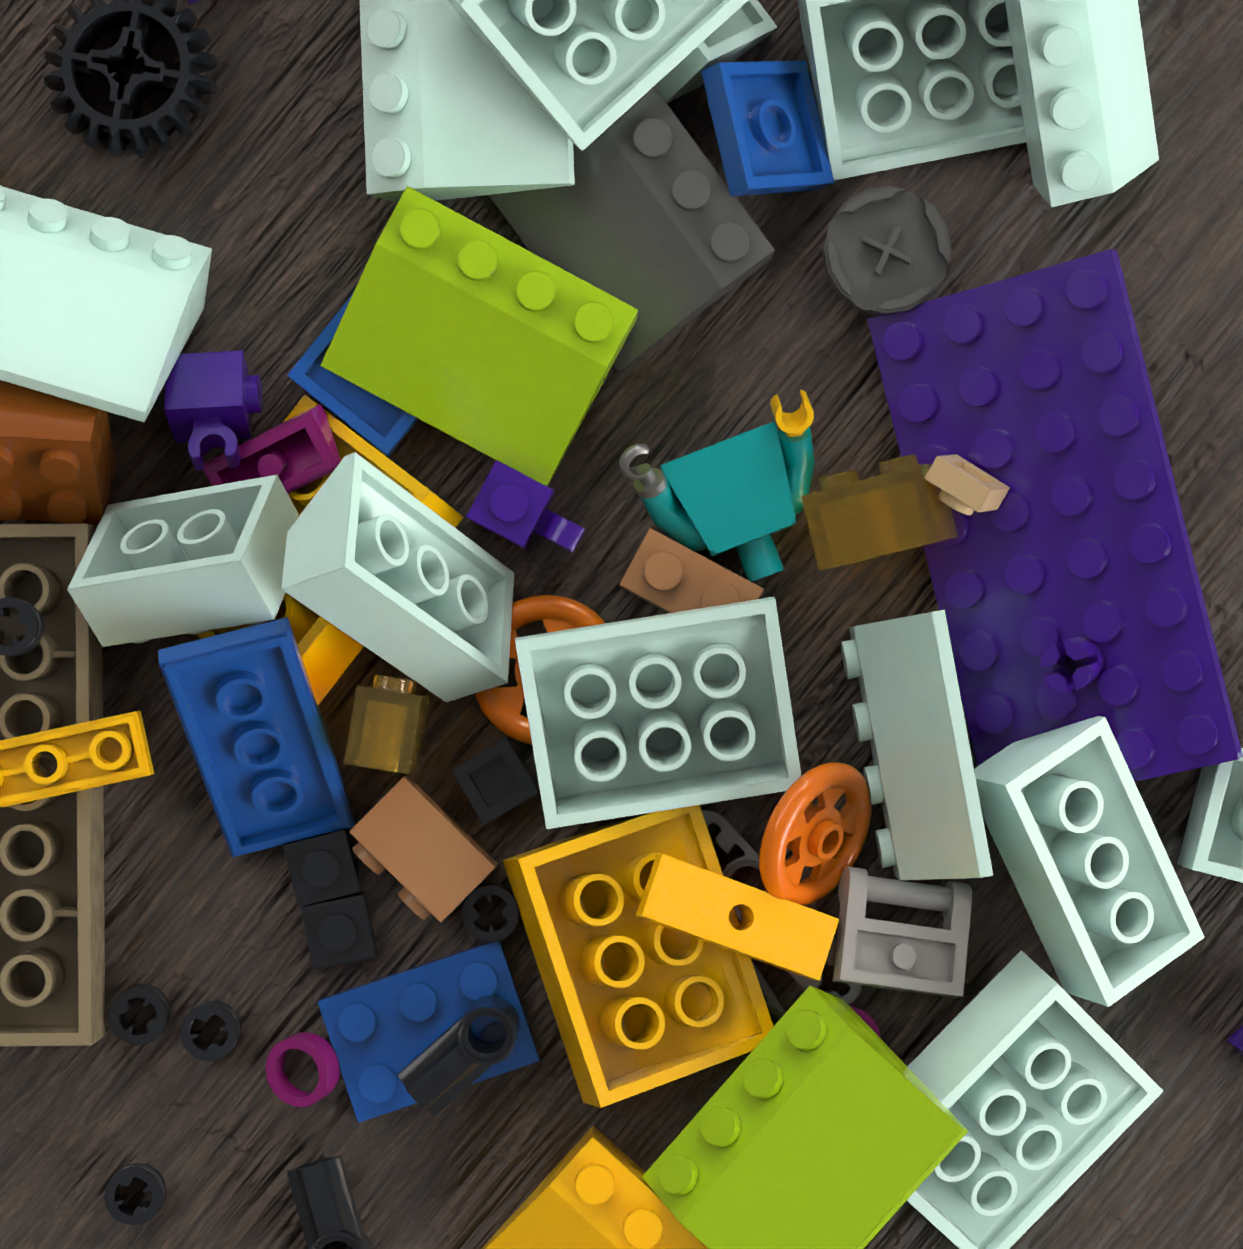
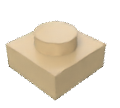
(965, 485)

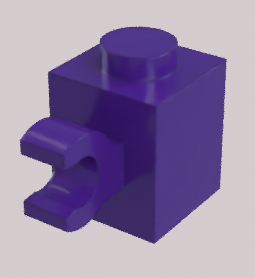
(212, 403)
(517, 509)

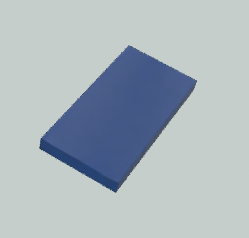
(257, 736)

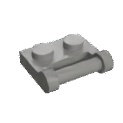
(900, 953)

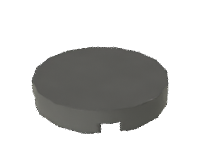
(886, 250)

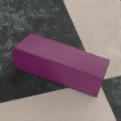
(294, 450)

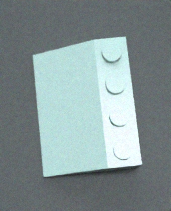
(592, 56)
(910, 80)
(448, 110)
(93, 303)
(659, 712)
(917, 748)
(1038, 1102)

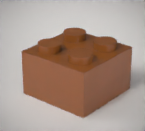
(53, 458)

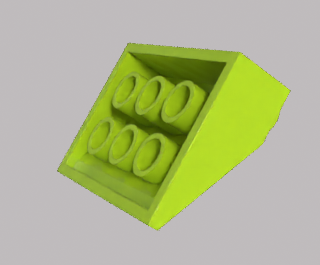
(478, 336)
(806, 1139)

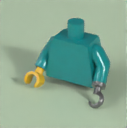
(733, 489)

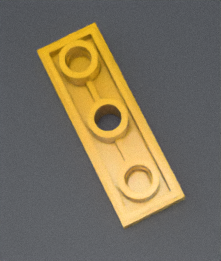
(86, 758)
(771, 928)

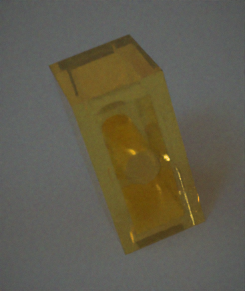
(876, 515)
(387, 725)

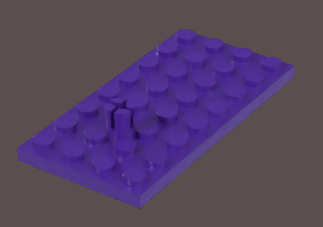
(1085, 573)

